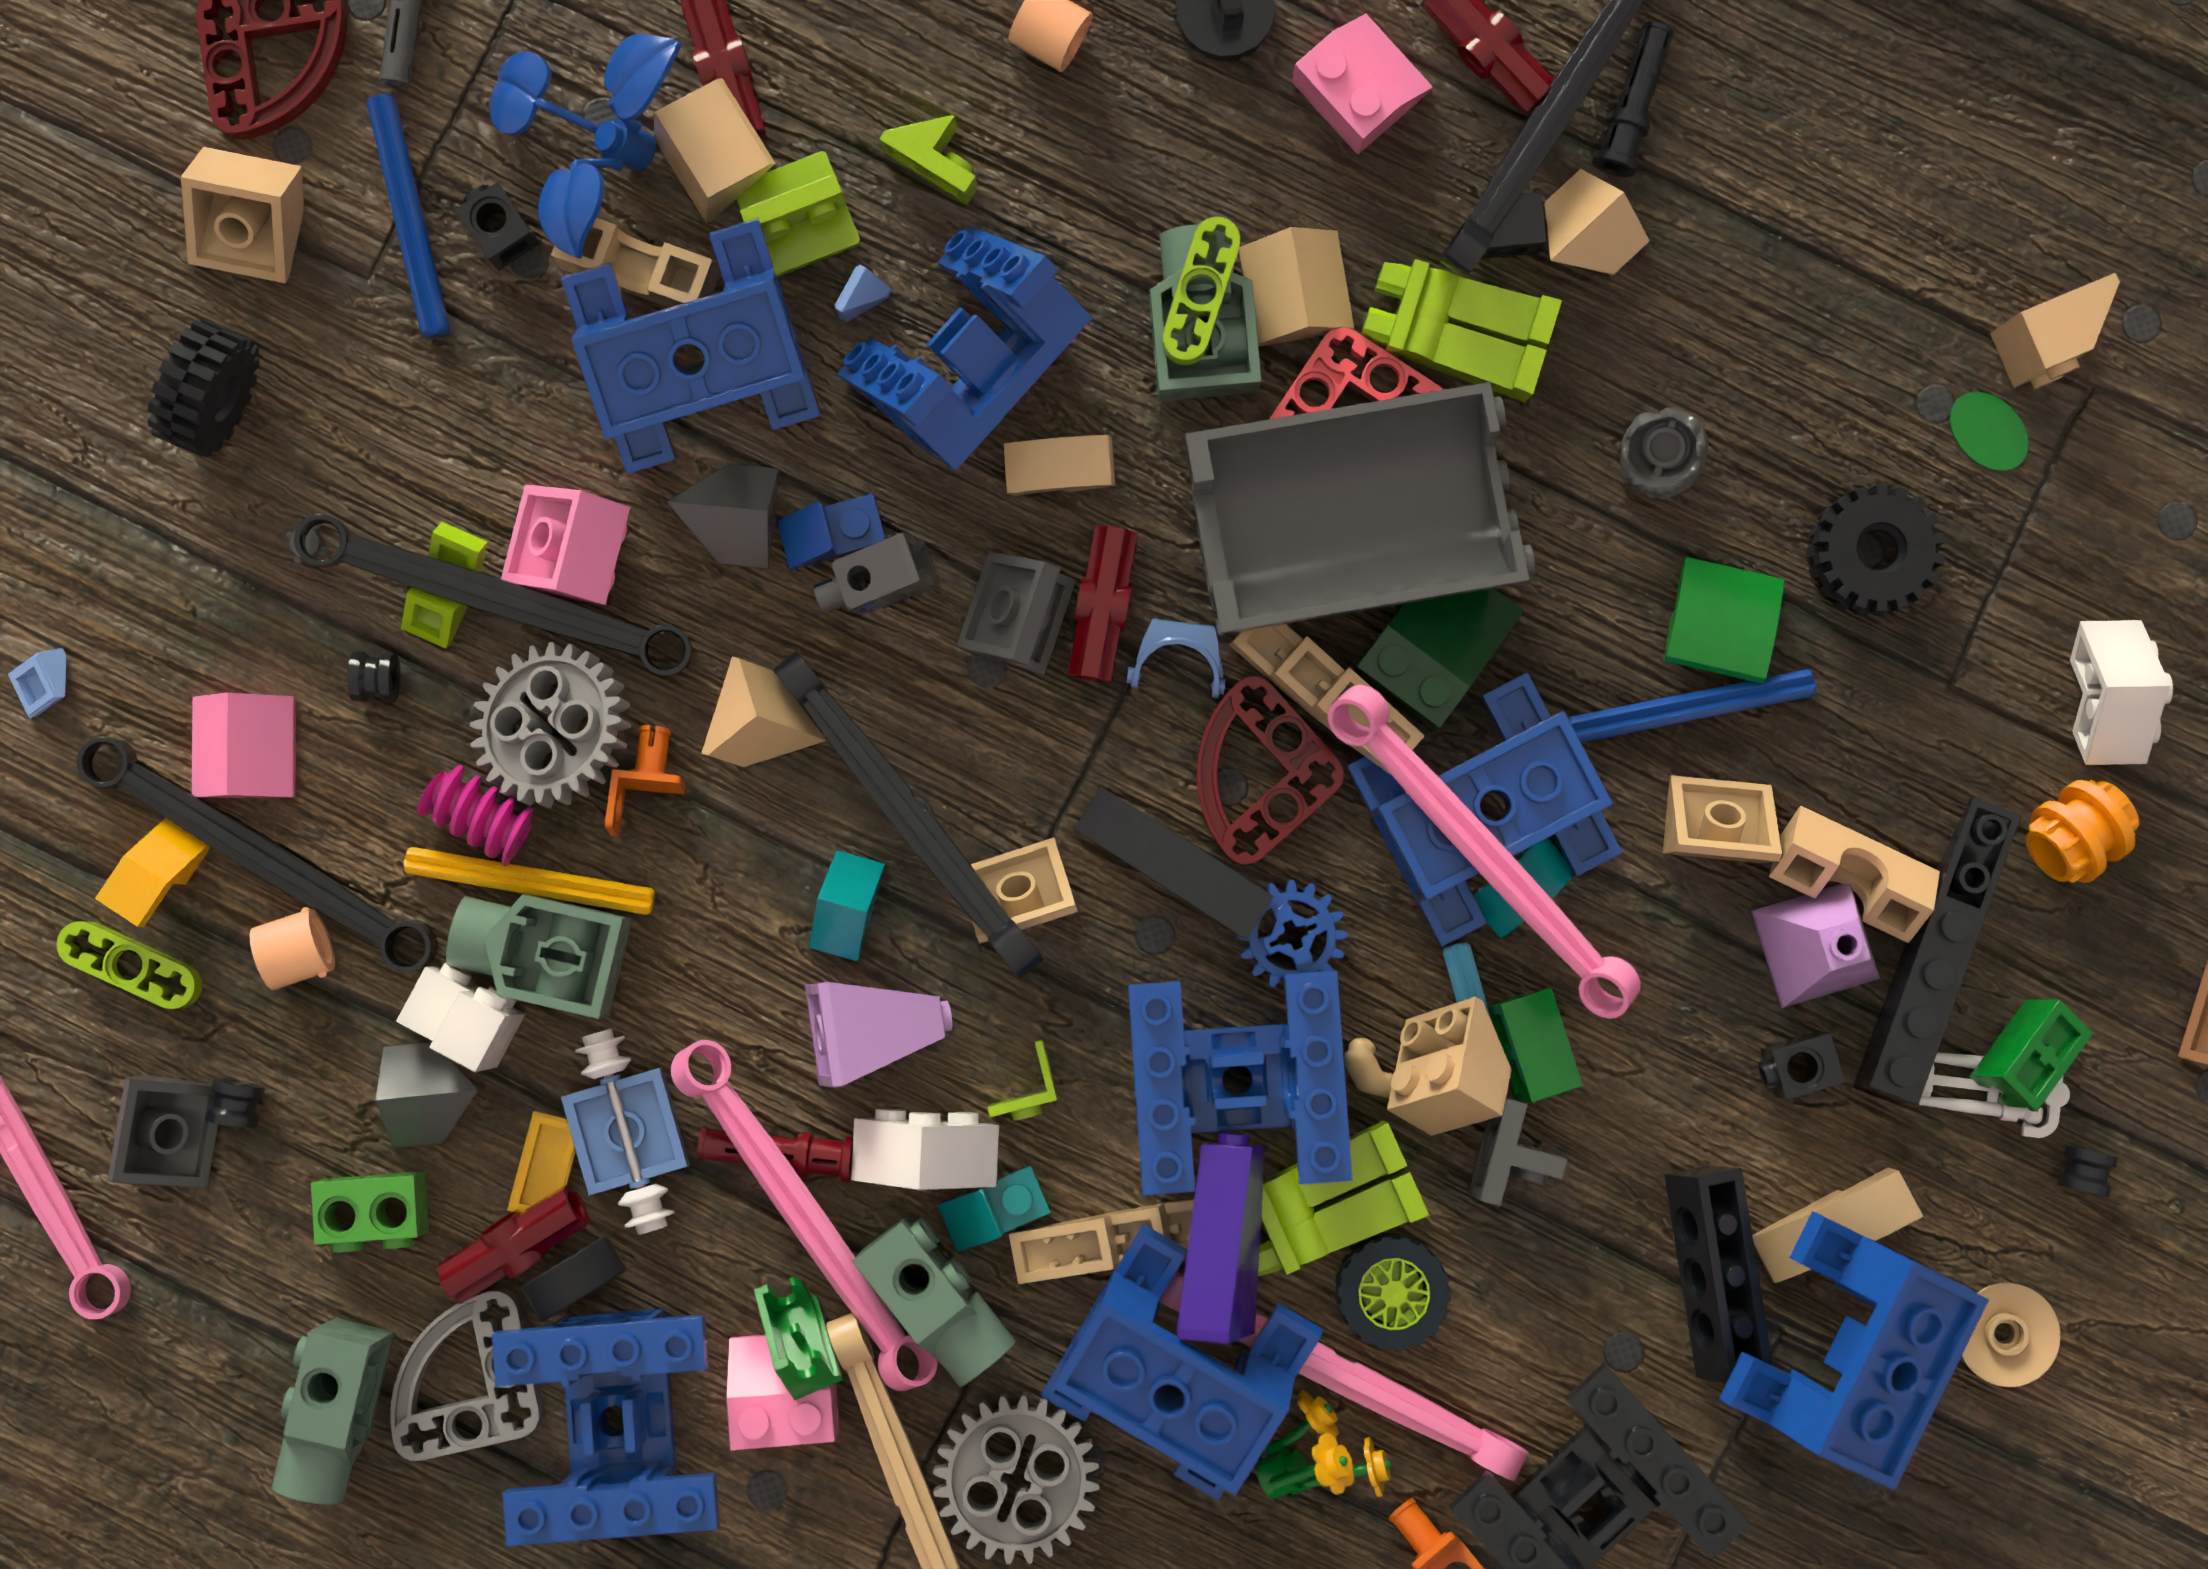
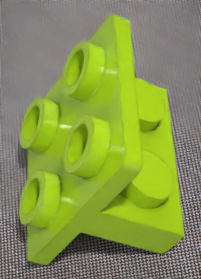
(800, 213)

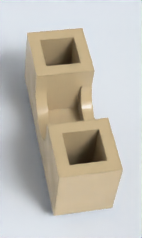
(647, 271)
(1893, 887)

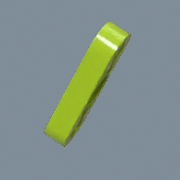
(1225, 259)
(101, 937)

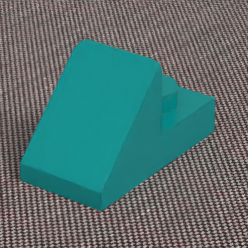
(991, 1211)

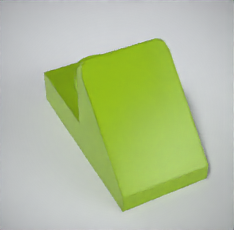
(921, 149)

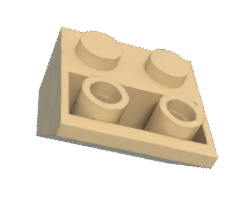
(1449, 1069)

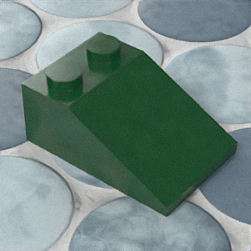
(1437, 651)

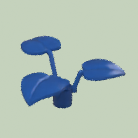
(575, 196)

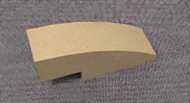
(1869, 1208)

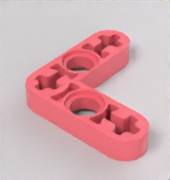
(1339, 376)

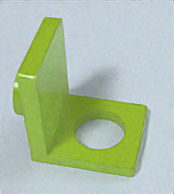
(1030, 1104)

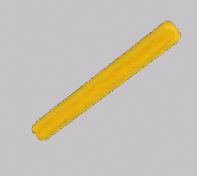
(529, 880)

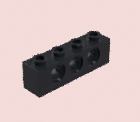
(1717, 1269)

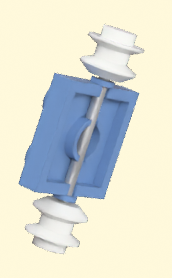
(625, 1131)

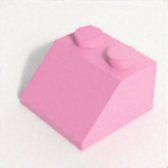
(1359, 81)
(566, 543)
(763, 1409)

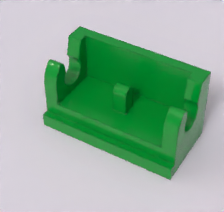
(1535, 1046)
(2032, 1053)
(798, 1339)

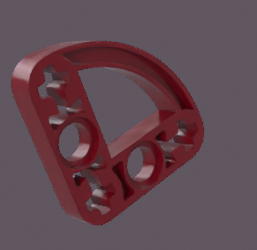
(247, 25)
(1293, 762)

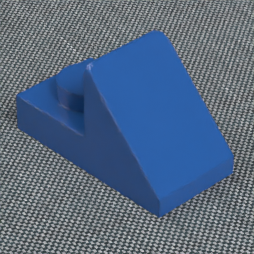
(830, 531)

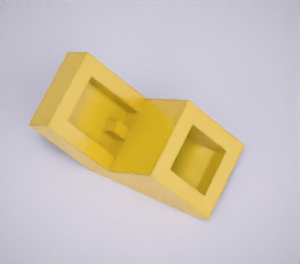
(150, 869)

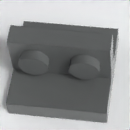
(1017, 611)
(1503, 1154)

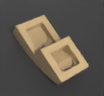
(1059, 464)

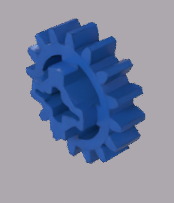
(1300, 957)

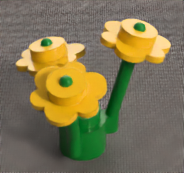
(1288, 1471)

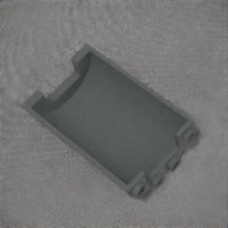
(1355, 508)

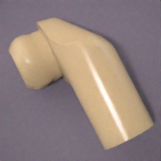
(1365, 1068)

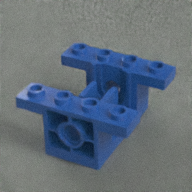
(740, 331)
(991, 368)
(1545, 791)
(1292, 1071)
(1888, 1367)
(1170, 1391)
(618, 1478)

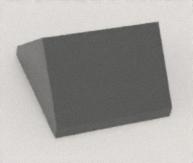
(163, 1133)

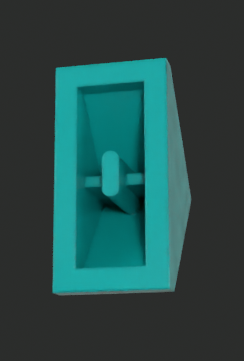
(1545, 866)
(845, 905)

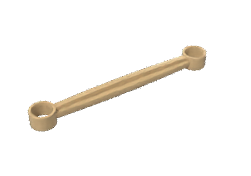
(892, 1445)

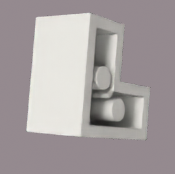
(2120, 690)
(460, 1019)
(924, 1150)

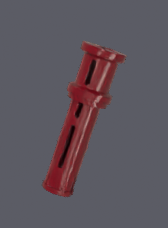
(803, 1153)

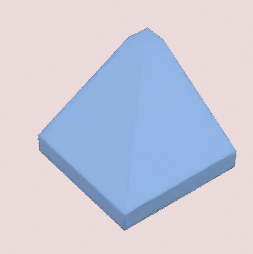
(860, 294)
(40, 681)

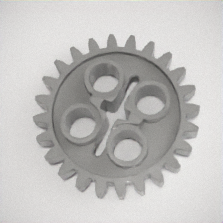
(581, 691)
(1058, 1492)

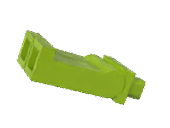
(1463, 327)
(1305, 1234)

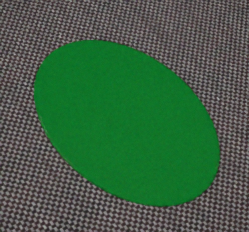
(1989, 431)

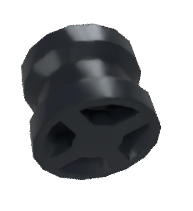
(374, 677)
(235, 1103)
(2087, 1171)

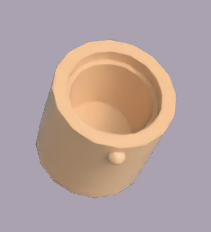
(1050, 30)
(292, 949)

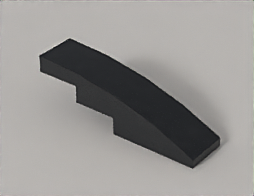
(1173, 863)

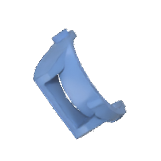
(1196, 636)

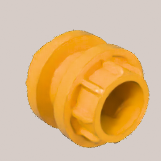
(2082, 831)

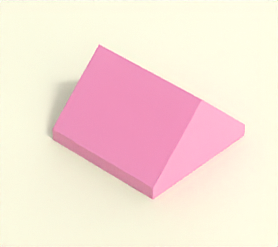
(244, 746)

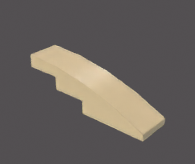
(1312, 678)
(1093, 1241)

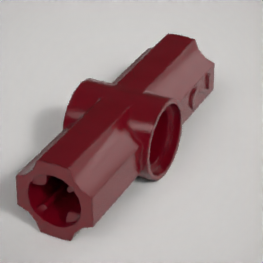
(1493, 50)
(722, 54)
(1102, 604)
(513, 1244)

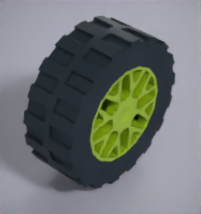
(1392, 1291)

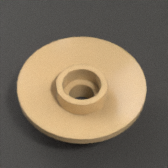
(2031, 1341)

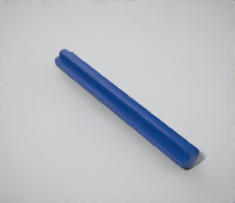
(408, 215)
(1693, 706)

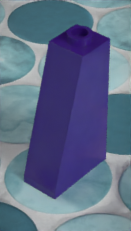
(1224, 1243)

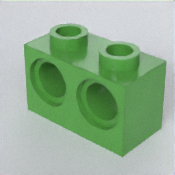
(369, 1200)

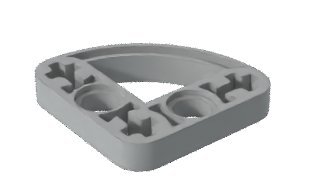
(490, 1408)

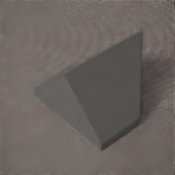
(732, 514)
(420, 1095)

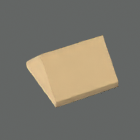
(711, 147)
(1297, 284)
(1721, 820)
(1028, 885)

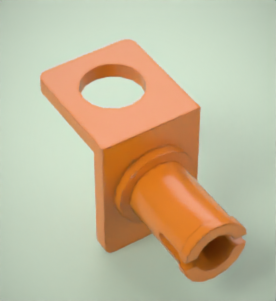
(647, 775)
(1432, 1547)

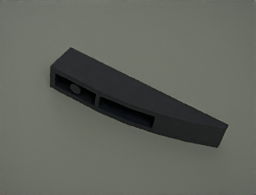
(1937, 957)

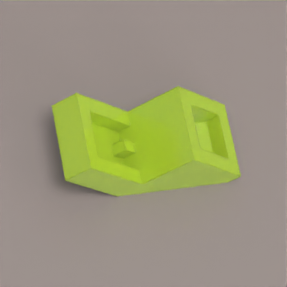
(434, 616)

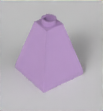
(1815, 945)
(869, 1028)

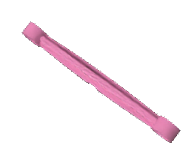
(1484, 852)
(54, 1209)
(801, 1213)
(1393, 1401)

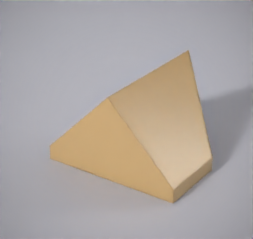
(1592, 225)
(757, 718)

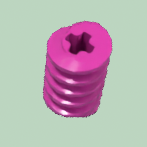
(476, 814)

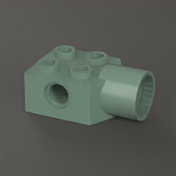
(1232, 355)
(542, 951)
(940, 1313)
(326, 1420)

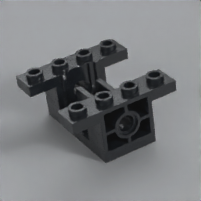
(1622, 1457)

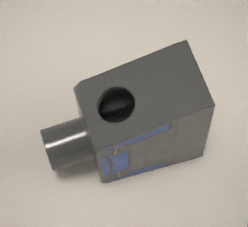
(898, 571)

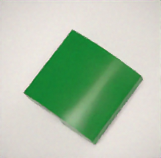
(1724, 620)

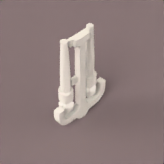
(2056, 1099)

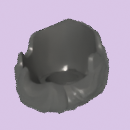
(1663, 452)

